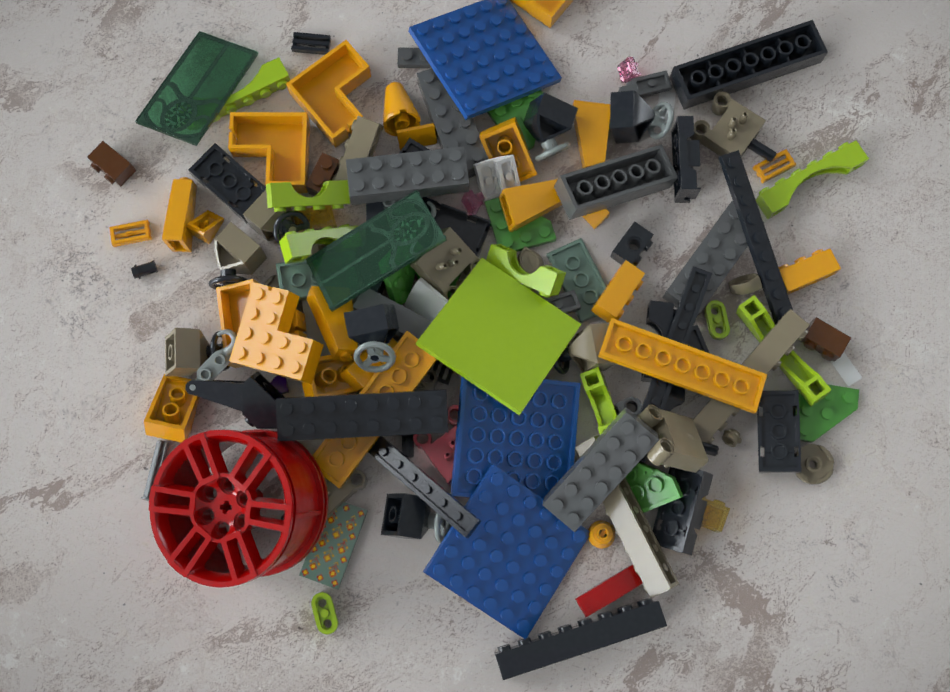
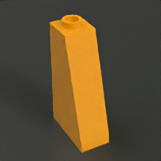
(592, 131)
(528, 203)
(179, 213)
(332, 325)

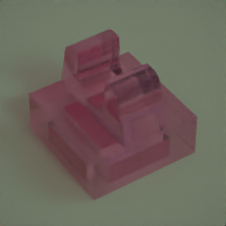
(628, 69)
(472, 201)

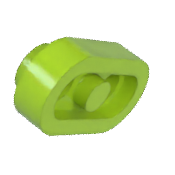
(719, 320)
(321, 614)

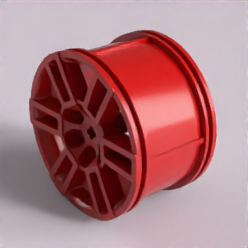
(184, 501)

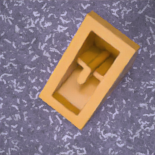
(205, 226)

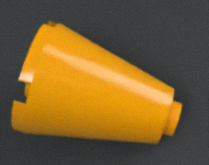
(398, 109)

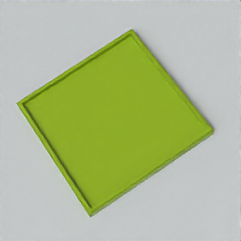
(499, 335)

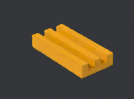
(760, 173)
(115, 243)

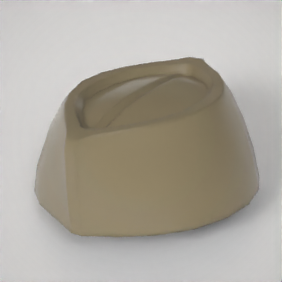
(529, 260)
(745, 284)

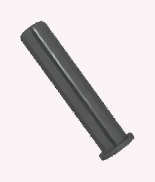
(158, 458)

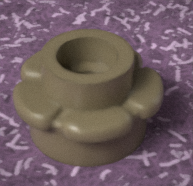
(731, 437)

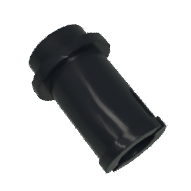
(144, 269)

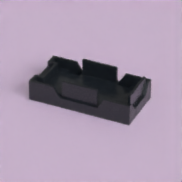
(685, 157)
(227, 180)
(471, 234)
(779, 432)
(683, 514)

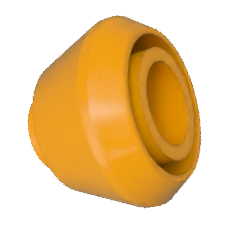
(598, 540)

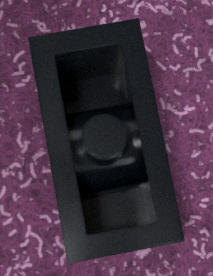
(635, 235)

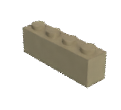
(360, 144)

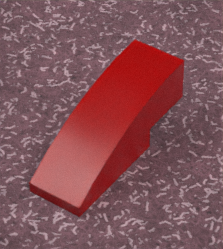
(608, 591)

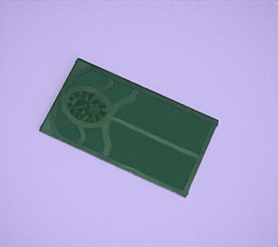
(197, 88)
(375, 250)

